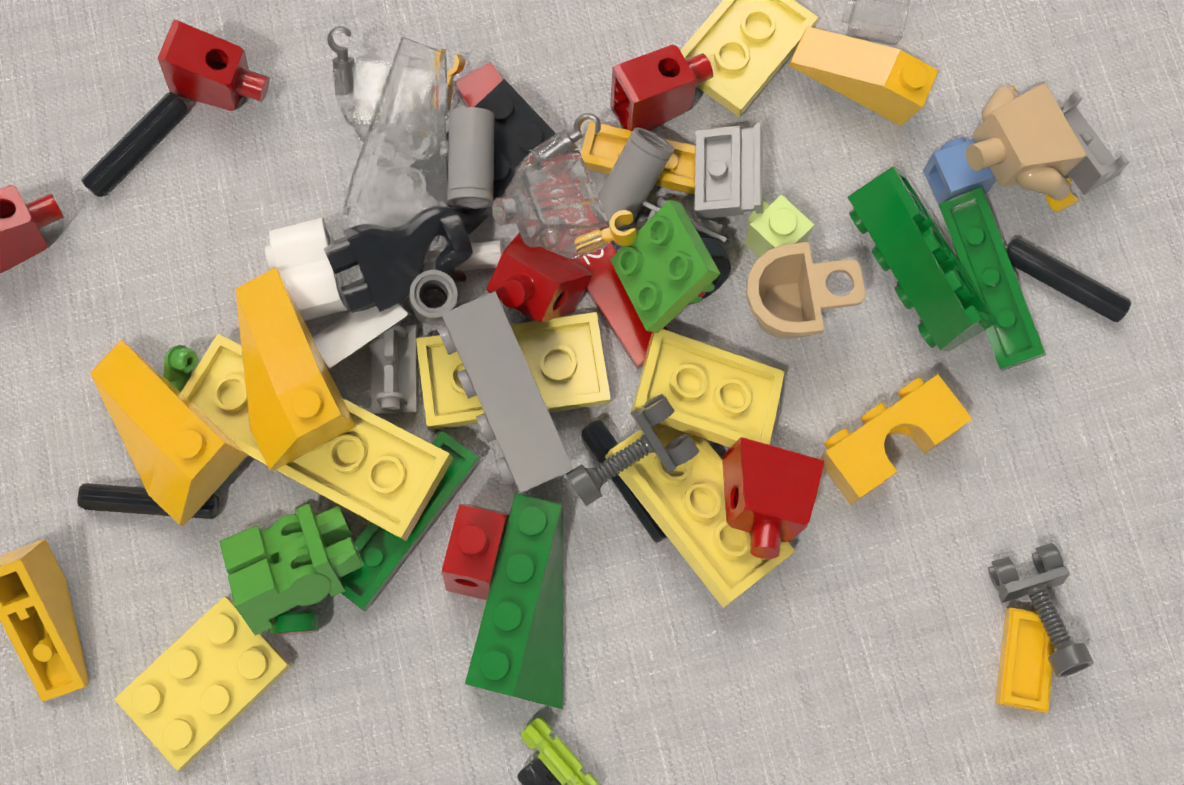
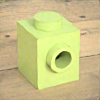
(777, 226)

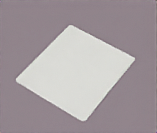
(355, 331)

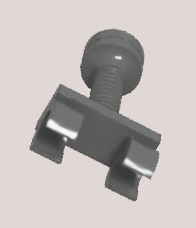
(589, 481)
(1067, 656)

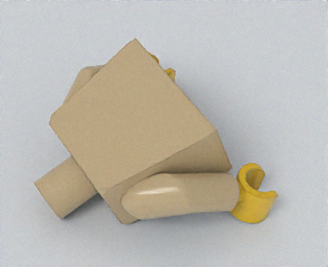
(1027, 144)

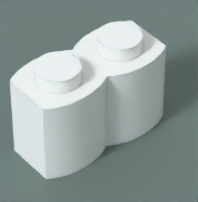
(306, 269)

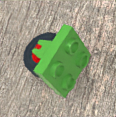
(669, 266)

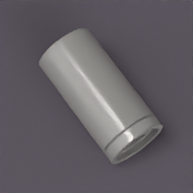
(471, 158)
(634, 173)
(432, 280)

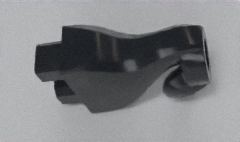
(397, 256)

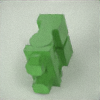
(288, 564)

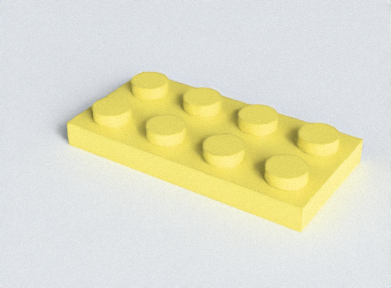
(560, 353)
(693, 516)

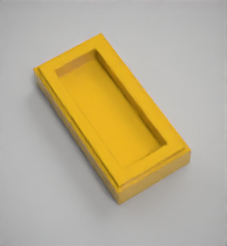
(1024, 663)

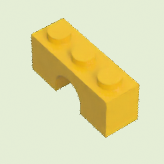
(925, 414)

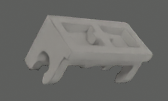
(1099, 164)

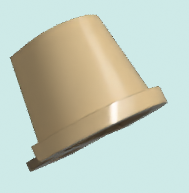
(791, 290)

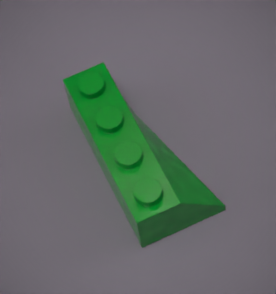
(920, 261)
(523, 616)

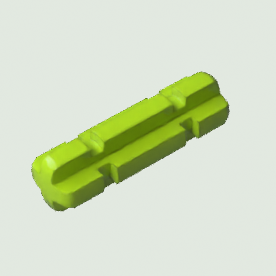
(556, 754)

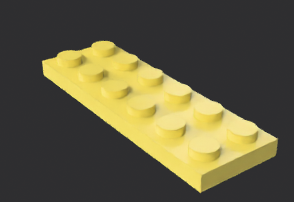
(367, 470)

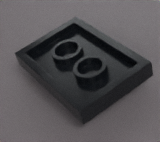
(516, 134)

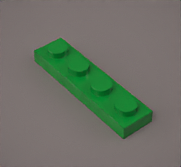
(992, 274)
(384, 552)

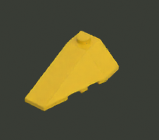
(286, 379)
(167, 437)

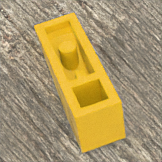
(865, 72)
(41, 620)

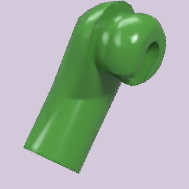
(179, 364)

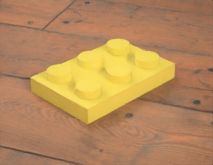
(747, 46)
(710, 389)
(202, 684)

